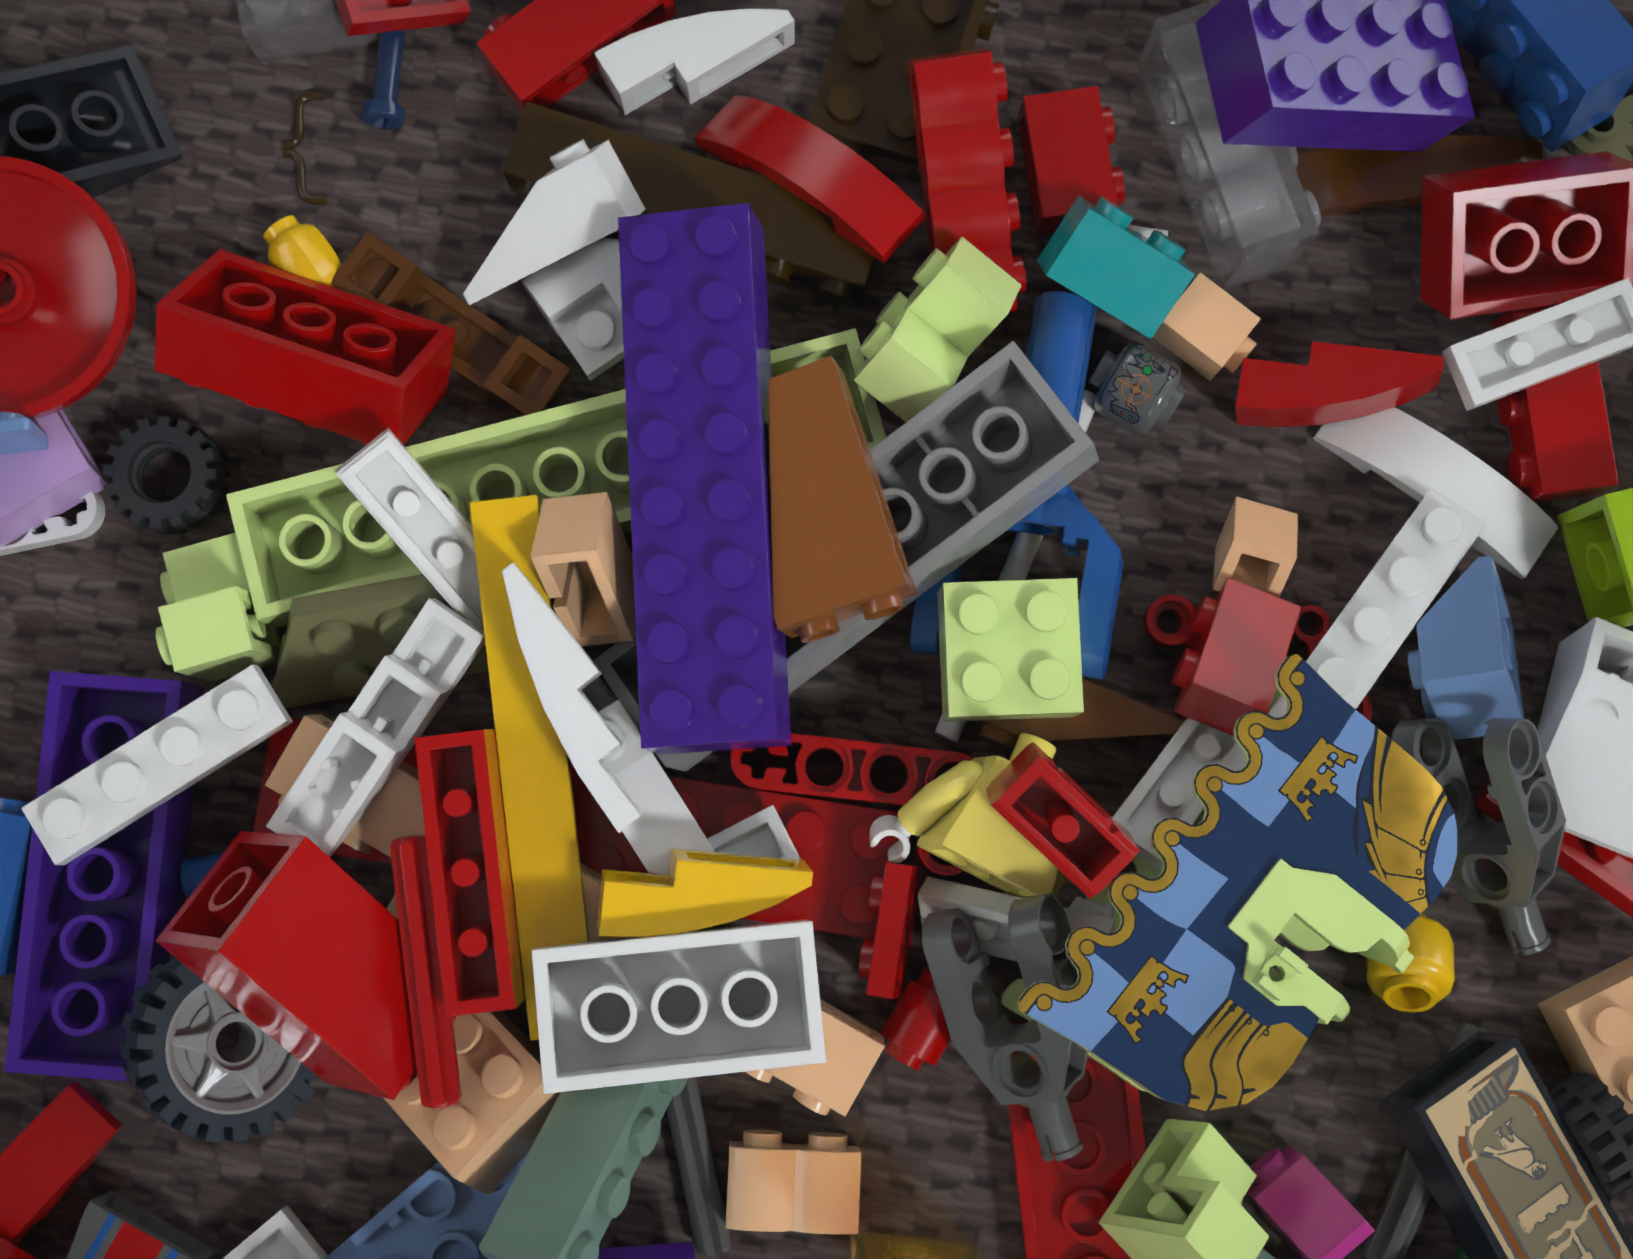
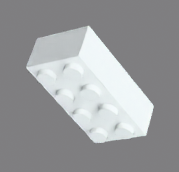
(678, 1005)

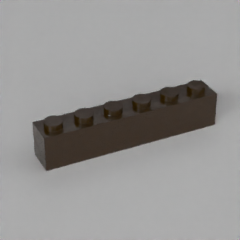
(797, 236)

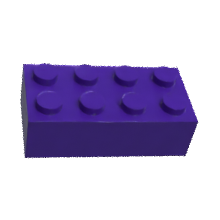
(1334, 73)

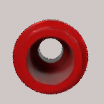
(917, 1024)

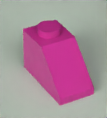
(1305, 1206)

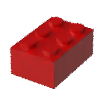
(1525, 233)

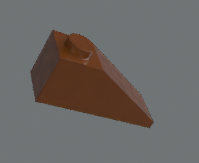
(1105, 717)

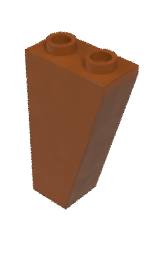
(828, 509)

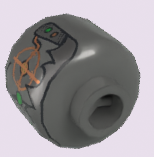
(1137, 388)

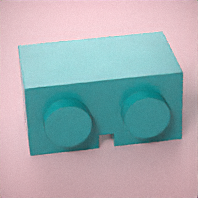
(1115, 266)

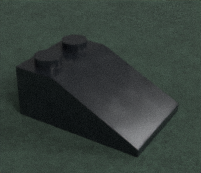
(87, 119)

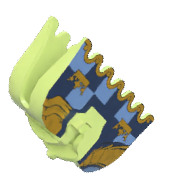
(1310, 841)

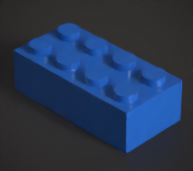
(1551, 59)

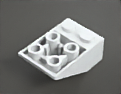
(1590, 733)

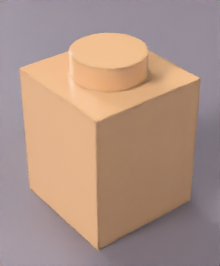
(1208, 328)
(1256, 546)

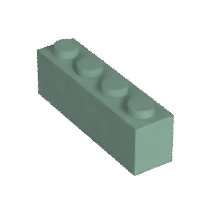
(579, 1172)

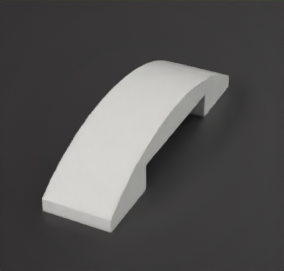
(1422, 458)

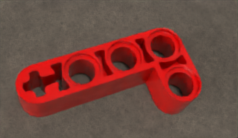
(855, 781)

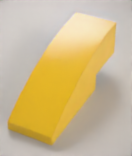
(696, 894)

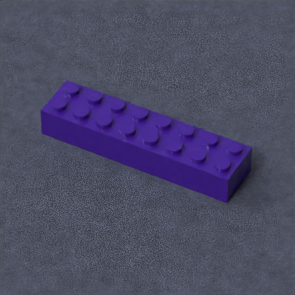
(701, 481)

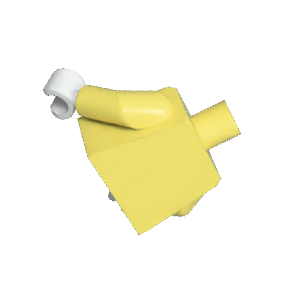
(965, 830)

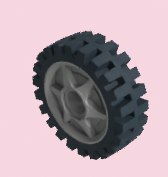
(184, 1078)

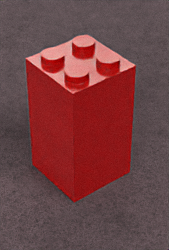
(303, 959)

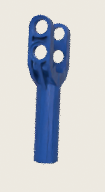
(1060, 353)

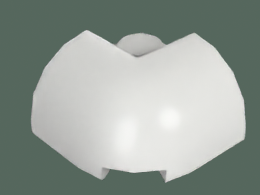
(584, 303)

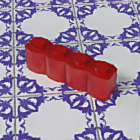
(965, 155)

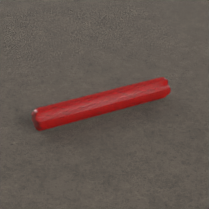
(430, 1028)

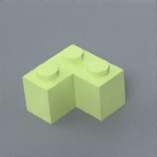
(930, 334)
(210, 614)
(1186, 1199)

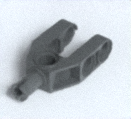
(1506, 859)
(987, 1039)

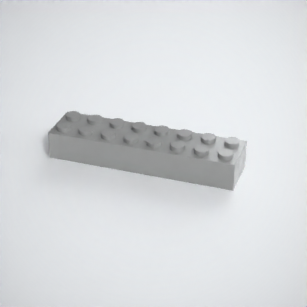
(952, 487)

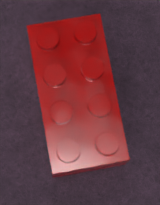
(303, 349)

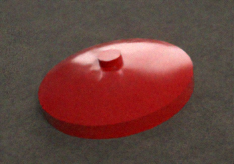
(61, 290)

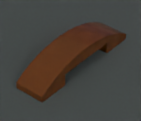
(1361, 178)
(483, 351)

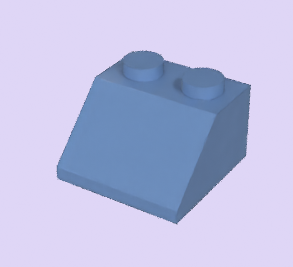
(1468, 655)

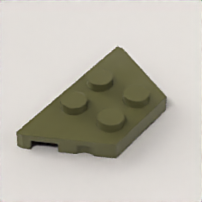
(344, 634)

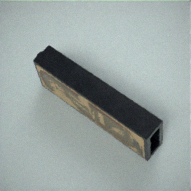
(1503, 1157)

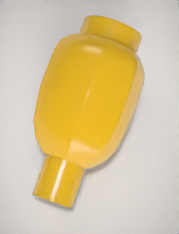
(301, 250)

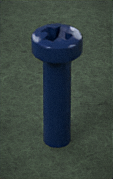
(383, 110)

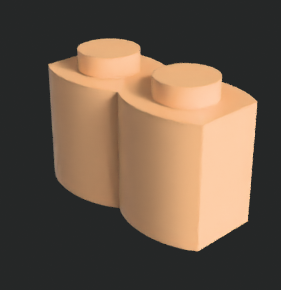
(793, 1185)

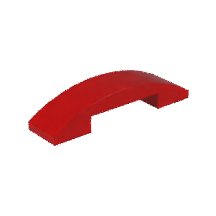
(816, 169)

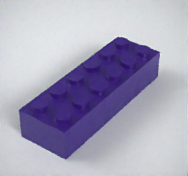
(97, 918)

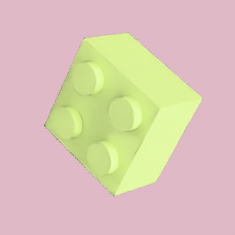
(1010, 649)

